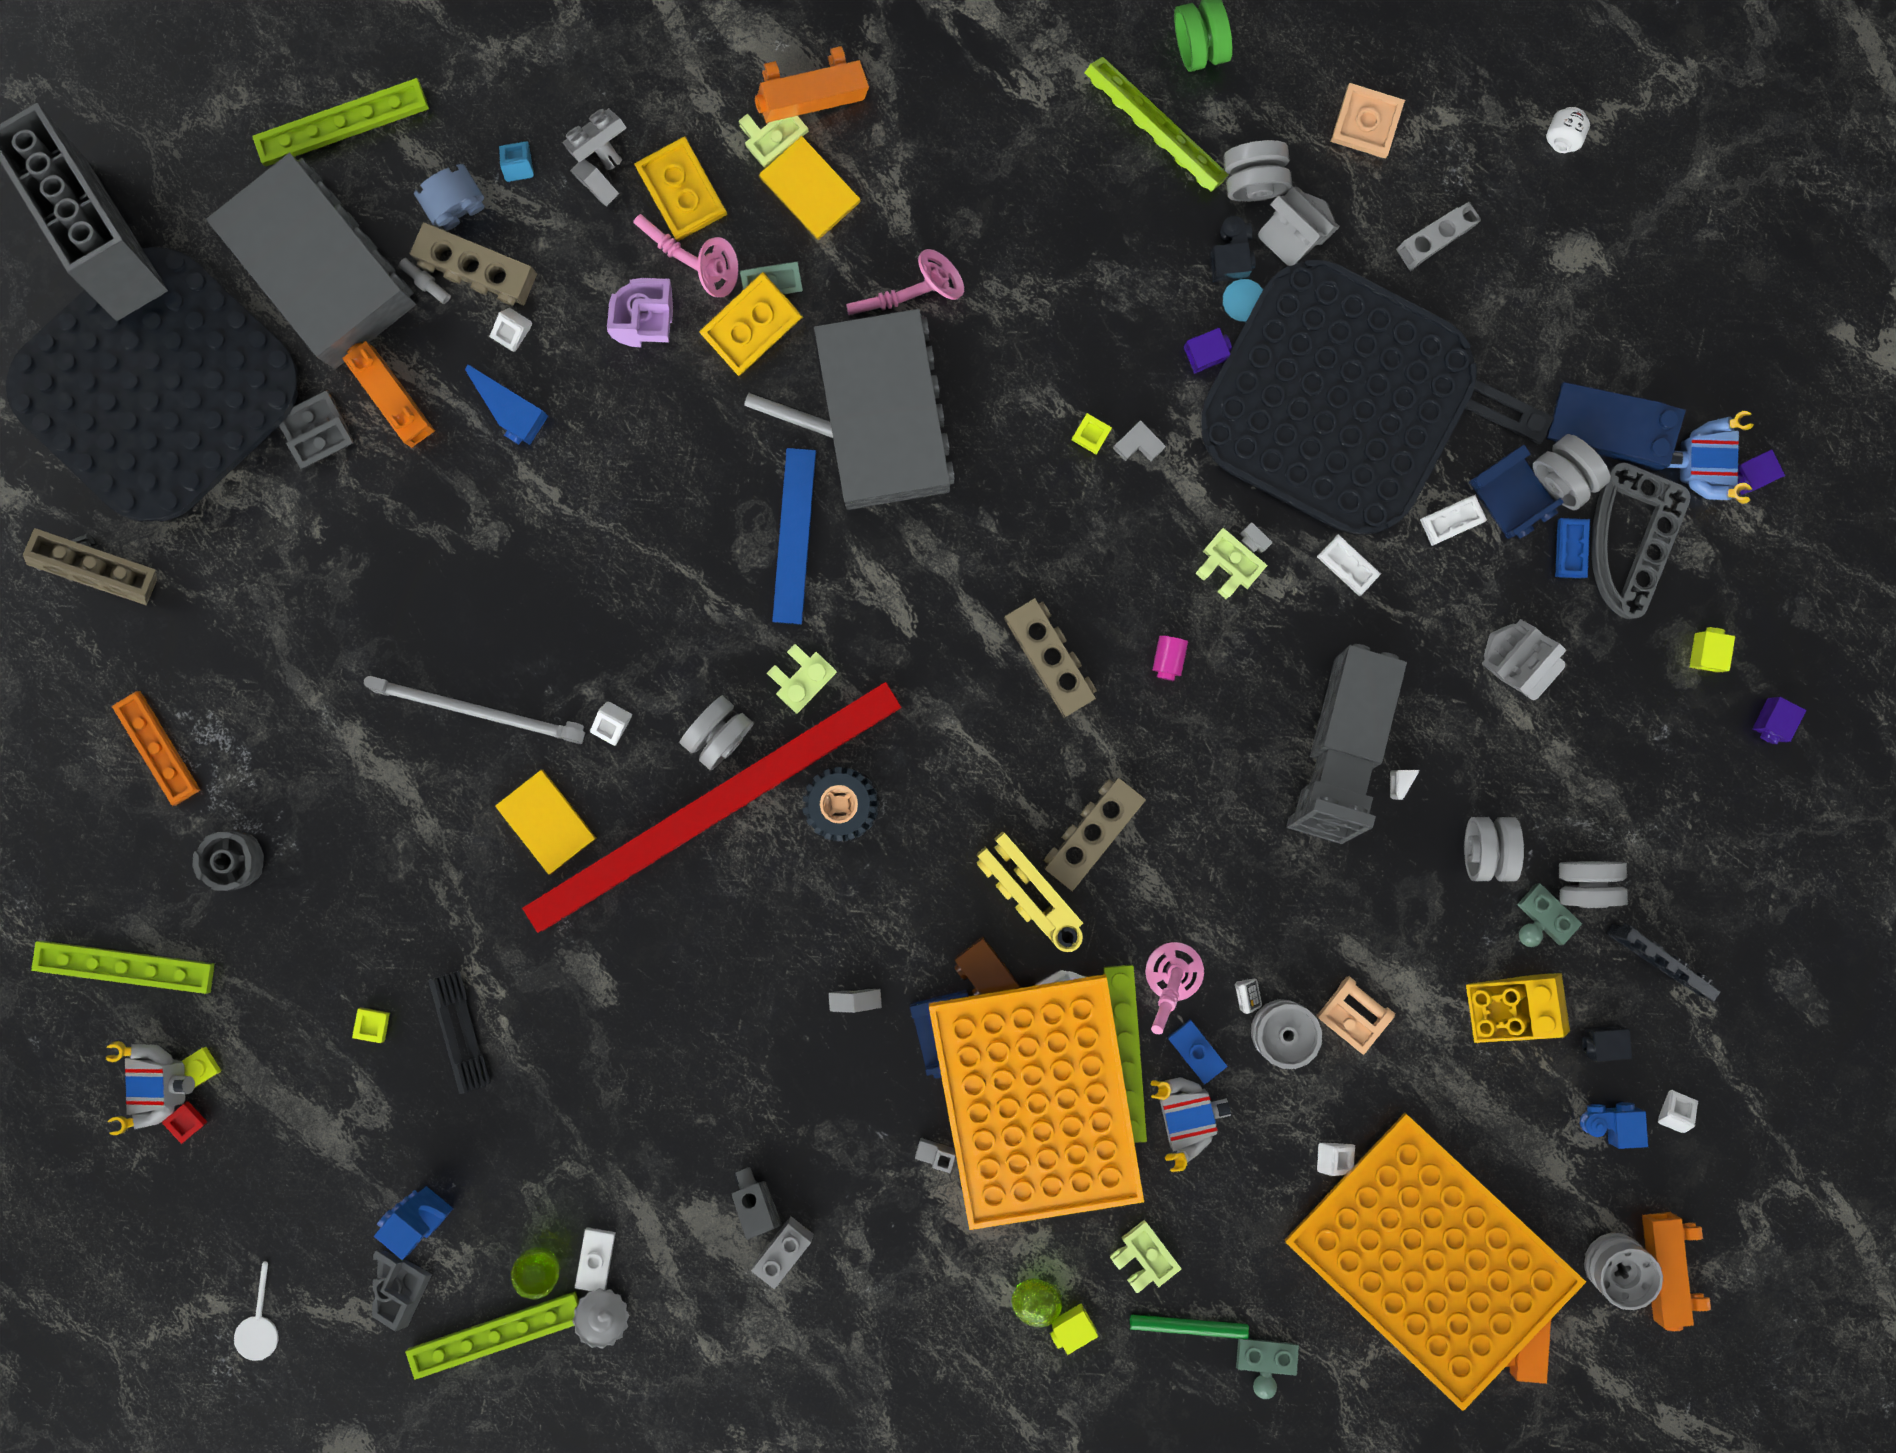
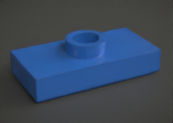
(1572, 548)
(1197, 1051)

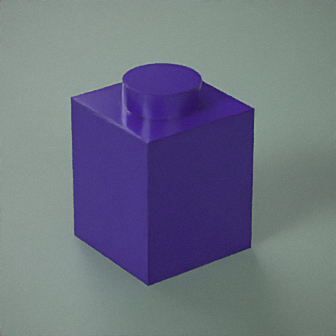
(1207, 350)
(1759, 471)
(1778, 720)

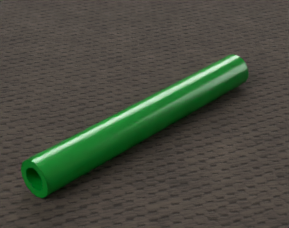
(1189, 1326)

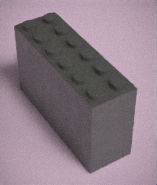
(77, 213)
(312, 259)
(884, 409)

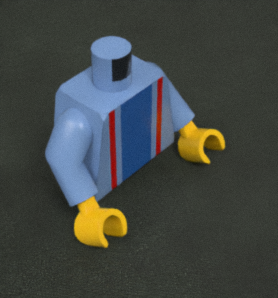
(1711, 459)

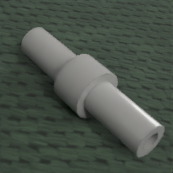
(424, 280)

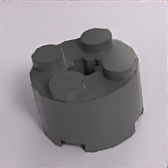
(245, 857)

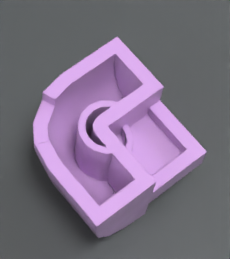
(641, 312)

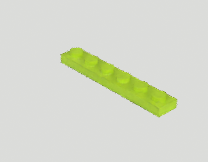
(341, 122)
(1156, 123)
(123, 967)
(1124, 1009)
(492, 1336)

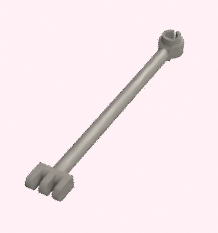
(571, 732)

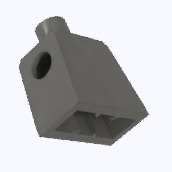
(758, 1217)

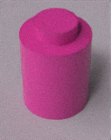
(1170, 657)

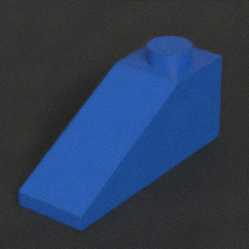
(511, 411)

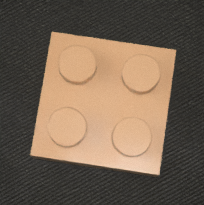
(1367, 120)

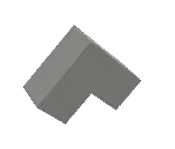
(594, 181)
(1139, 438)
(855, 1000)
(936, 1154)

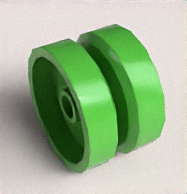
(1203, 34)

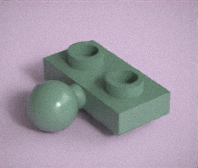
(784, 276)
(1547, 916)
(1267, 1358)

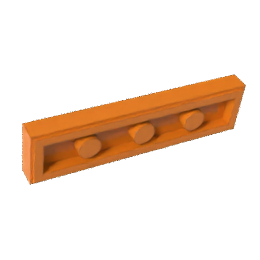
(156, 748)

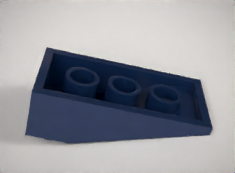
(1618, 425)

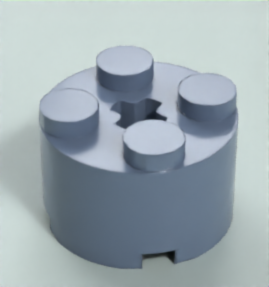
(449, 197)

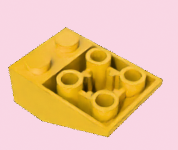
(1518, 1008)

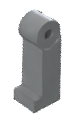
(1437, 235)

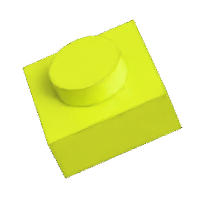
(1091, 433)
(371, 1025)
(201, 1066)

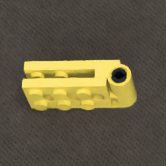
(1055, 918)

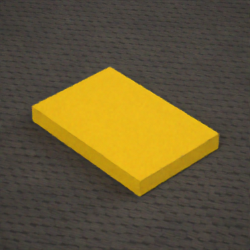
(680, 188)
(809, 188)
(751, 324)
(545, 822)

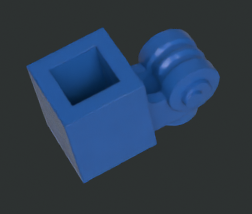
(1624, 1123)

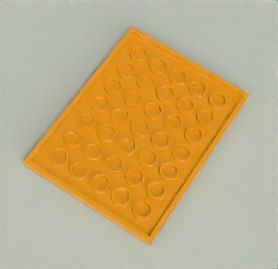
(1037, 1102)
(1434, 1261)

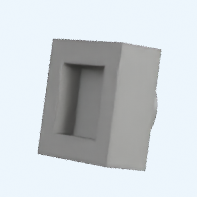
(1255, 539)

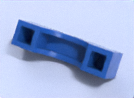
(411, 1221)

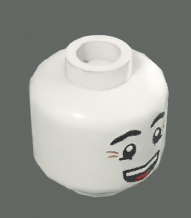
(1568, 130)

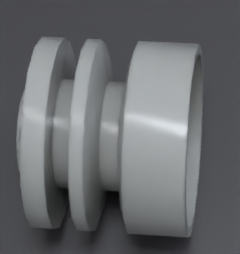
(1634, 1282)

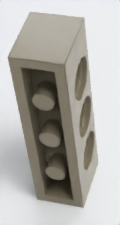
(433, 242)
(90, 566)
(1019, 623)
(1128, 804)

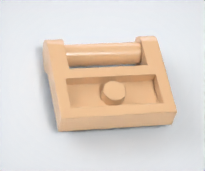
(1350, 1023)

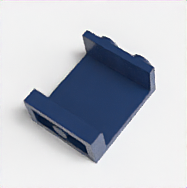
(1514, 494)
(923, 1023)

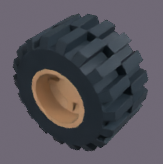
(840, 804)

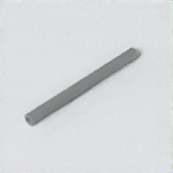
(789, 414)

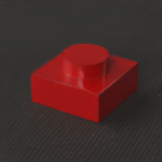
(184, 1122)

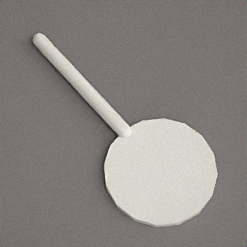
(257, 1335)

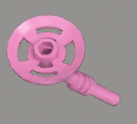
(709, 267)
(934, 280)
(1174, 974)

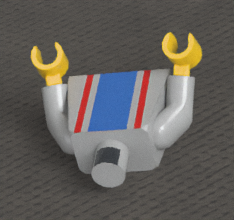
(152, 1084)
(1188, 1118)

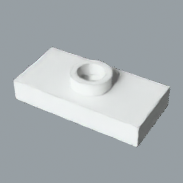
(1453, 520)
(1348, 565)
(595, 1259)

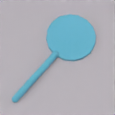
(1241, 298)

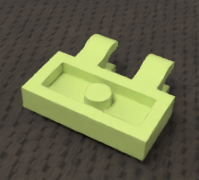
(773, 138)
(1234, 559)
(805, 682)
(1150, 1252)

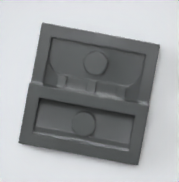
(315, 430)

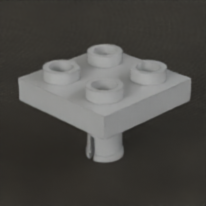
(596, 138)

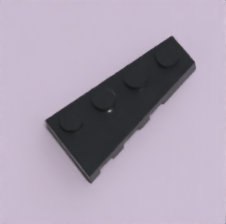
(1659, 958)

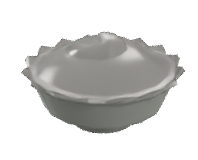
(600, 1318)

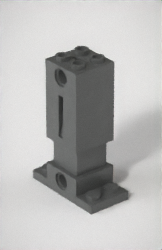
(1349, 744)

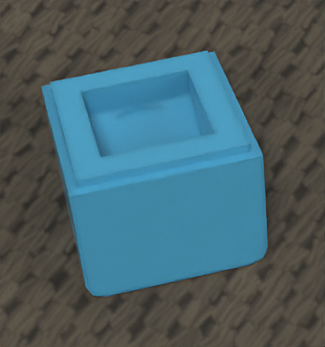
(516, 161)

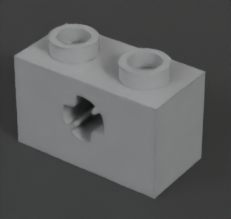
(782, 1252)

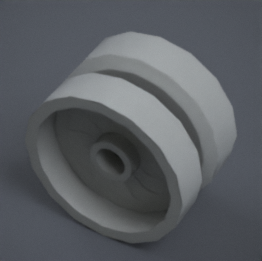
(1257, 170)
(1571, 471)
(720, 736)
(1494, 849)
(1593, 884)
(1299, 1046)

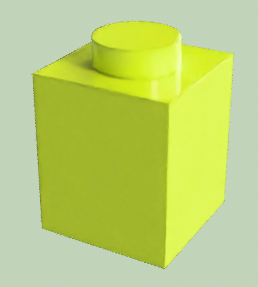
(1712, 650)
(1073, 1329)

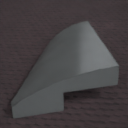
(397, 1290)

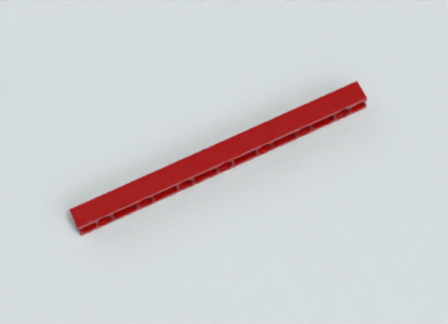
(711, 808)

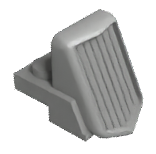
(1297, 225)
(1524, 658)

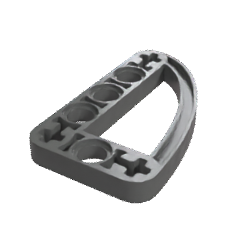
(1653, 535)

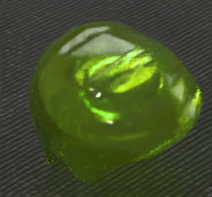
(535, 1273)
(1037, 1302)

